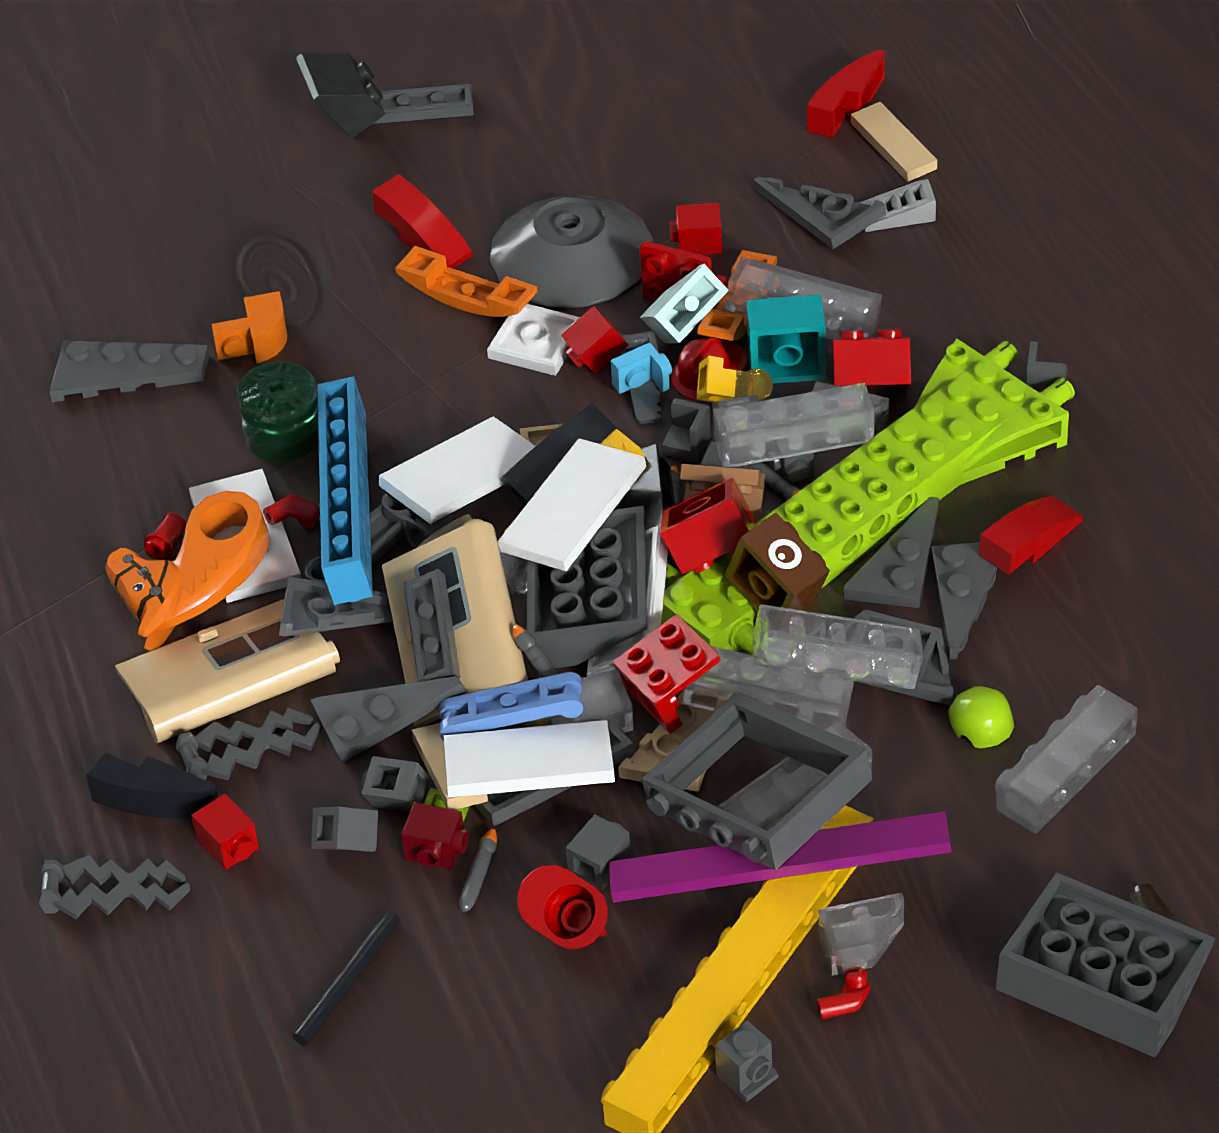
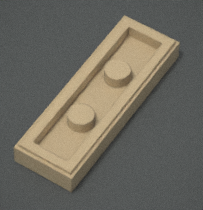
(894, 141)
(432, 752)

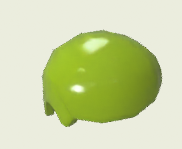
(981, 716)

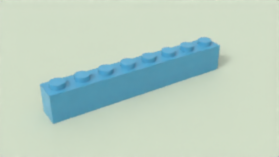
(344, 491)

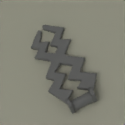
(261, 736)
(127, 886)

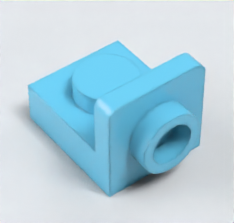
(640, 366)

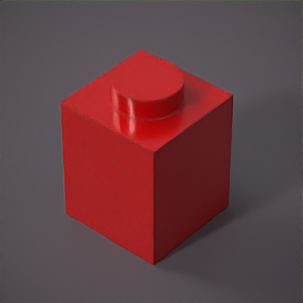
(697, 228)
(593, 340)
(225, 831)

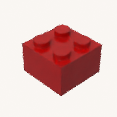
(871, 359)
(706, 526)

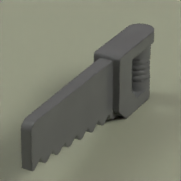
(646, 397)

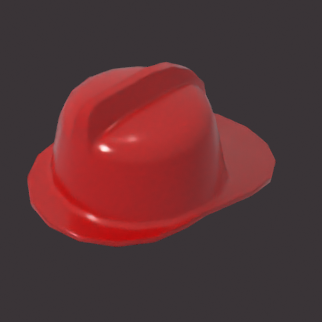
(687, 369)
(562, 907)

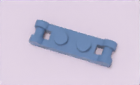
(512, 704)

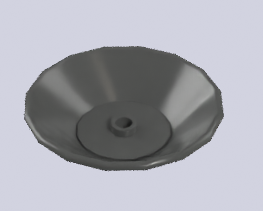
(571, 249)

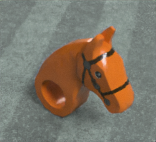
(202, 575)

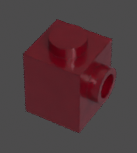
(434, 836)

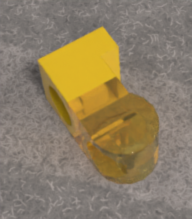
(722, 384)

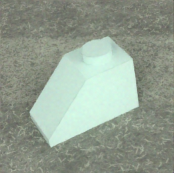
(684, 305)

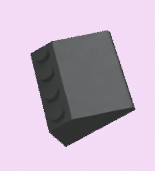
(597, 598)
(1103, 964)

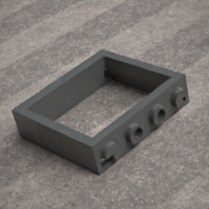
(745, 716)

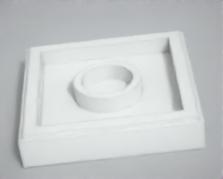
(533, 339)

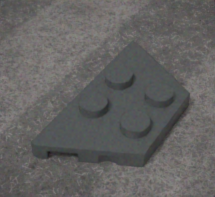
(933, 677)

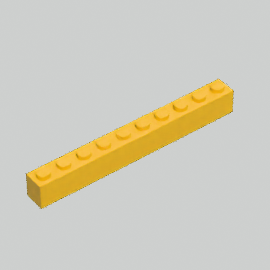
(720, 995)

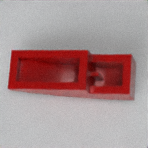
(845, 94)
(419, 220)
(1027, 533)

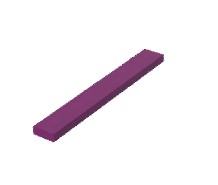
(824, 851)

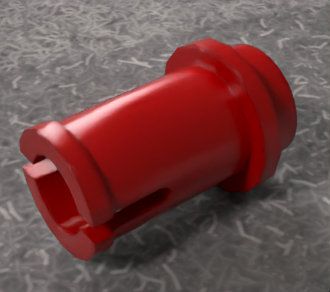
(161, 541)

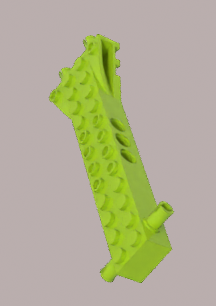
(958, 431)

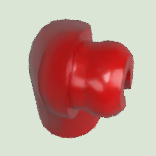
(296, 507)
(850, 997)

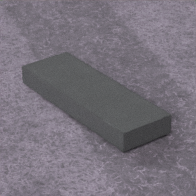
(426, 103)
(431, 627)

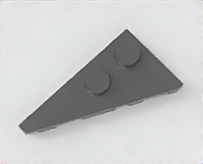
(823, 213)
(900, 566)
(962, 589)
(311, 609)
(371, 715)

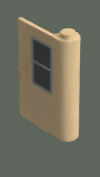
(477, 603)
(223, 671)

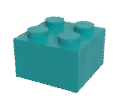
(787, 337)

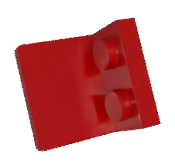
(665, 266)
(663, 667)

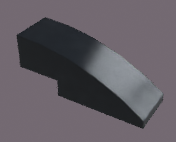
(537, 465)
(149, 789)

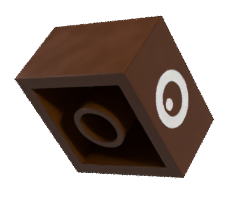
(777, 567)

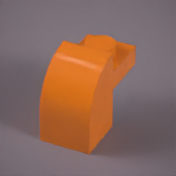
(259, 333)

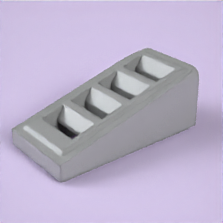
(910, 206)

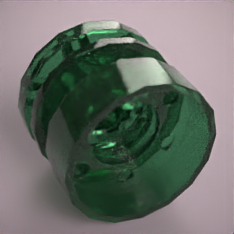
(279, 411)

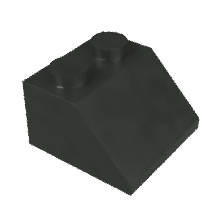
(343, 89)

